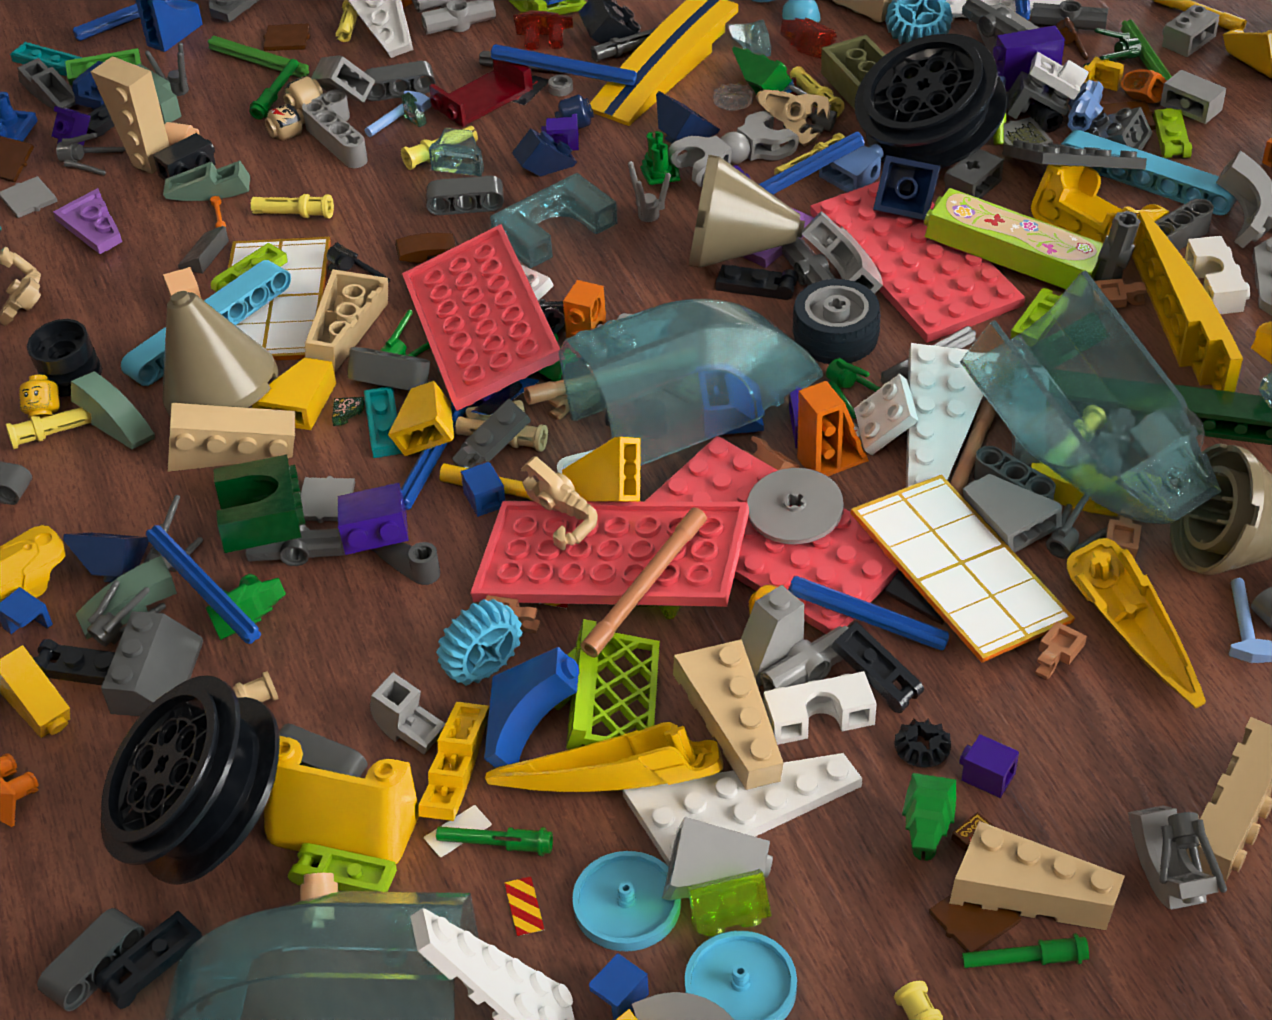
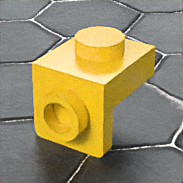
(1106, 72)

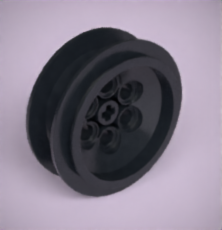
(932, 100)
(189, 780)

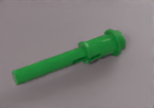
(260, 107)
(531, 840)
(1046, 952)

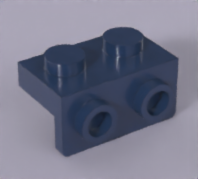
(86, 90)

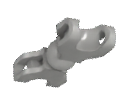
(751, 141)

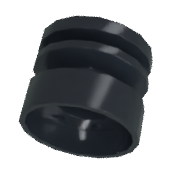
(63, 353)

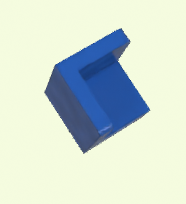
(483, 488)
(22, 608)
(620, 985)

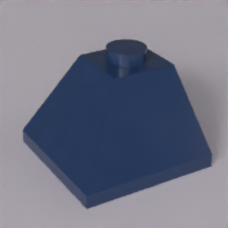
(681, 121)
(906, 187)
(107, 553)

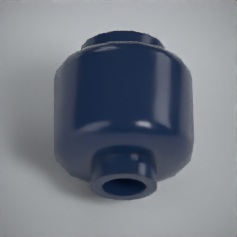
(576, 105)

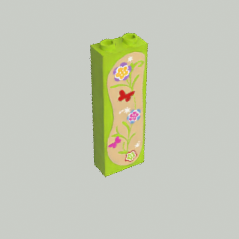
(1011, 239)

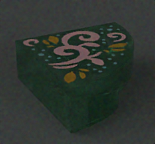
(411, 111)
(346, 408)

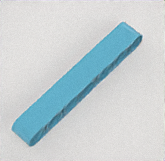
(1160, 176)
(233, 301)

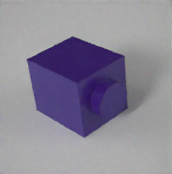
(989, 765)

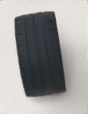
(836, 320)

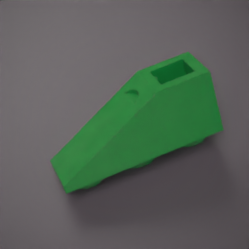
(761, 72)

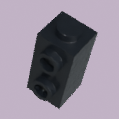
(184, 156)

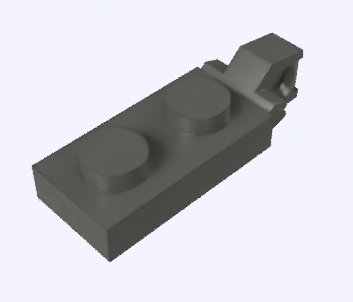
(492, 435)

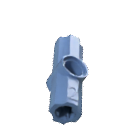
(1085, 106)

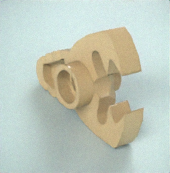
(794, 110)
(23, 292)
(558, 493)

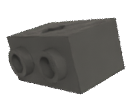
(975, 174)

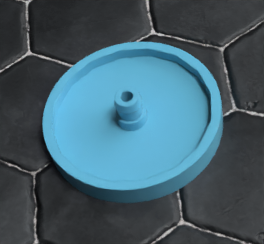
(622, 901)
(744, 975)

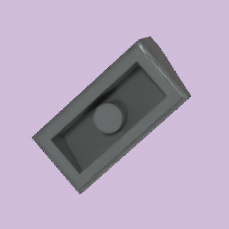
(205, 250)

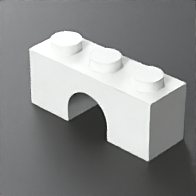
(1223, 280)
(843, 697)

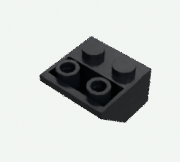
(608, 20)

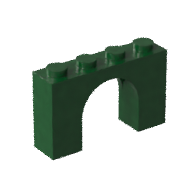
(258, 503)

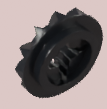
(915, 752)

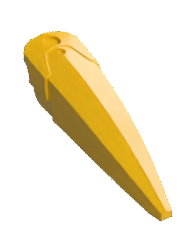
(29, 561)
(1135, 612)
(619, 763)

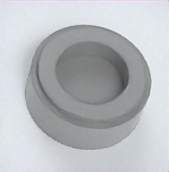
(560, 85)

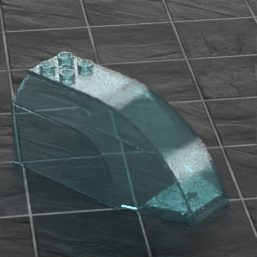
(682, 372)
(1095, 408)
(321, 961)

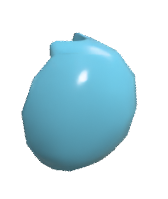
(801, 9)

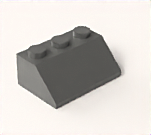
(149, 662)

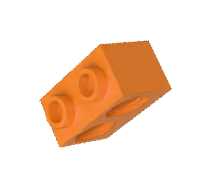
(584, 307)

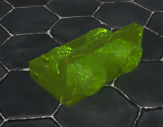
(729, 902)

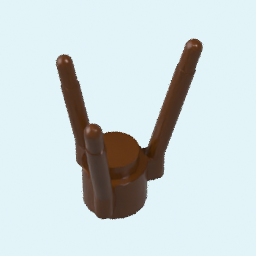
(1068, 31)

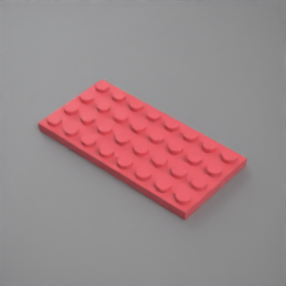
(923, 279)
(481, 317)
(840, 560)
(599, 570)

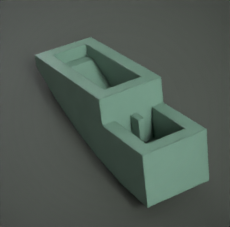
(167, 100)
(207, 181)
(110, 410)
(150, 574)

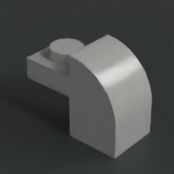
(399, 715)

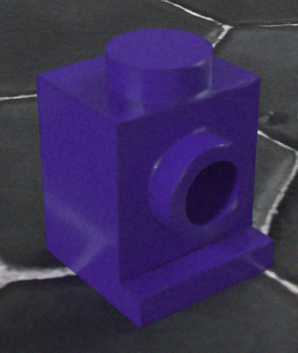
(70, 124)
(564, 130)

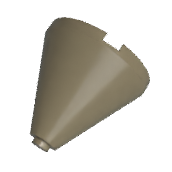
(738, 217)
(211, 358)
(1233, 525)

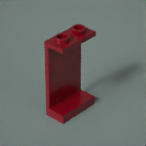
(483, 94)

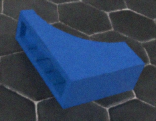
(168, 22)
(522, 699)

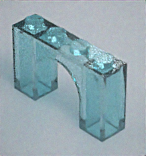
(567, 198)

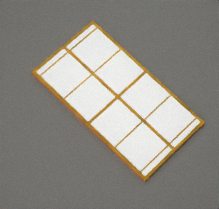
(287, 319)
(961, 567)

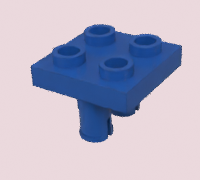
(14, 123)

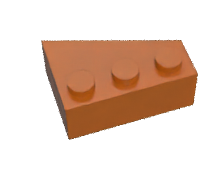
(826, 432)

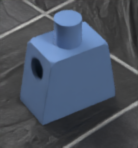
(854, 169)

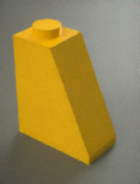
(302, 390)
(423, 420)
(608, 471)
(32, 693)

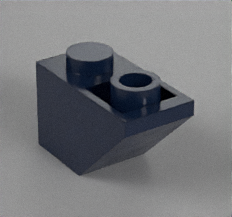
(542, 155)

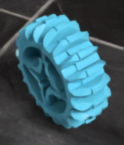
(918, 18)
(479, 641)

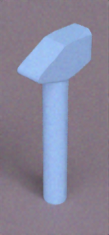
(422, 104)
(1249, 648)

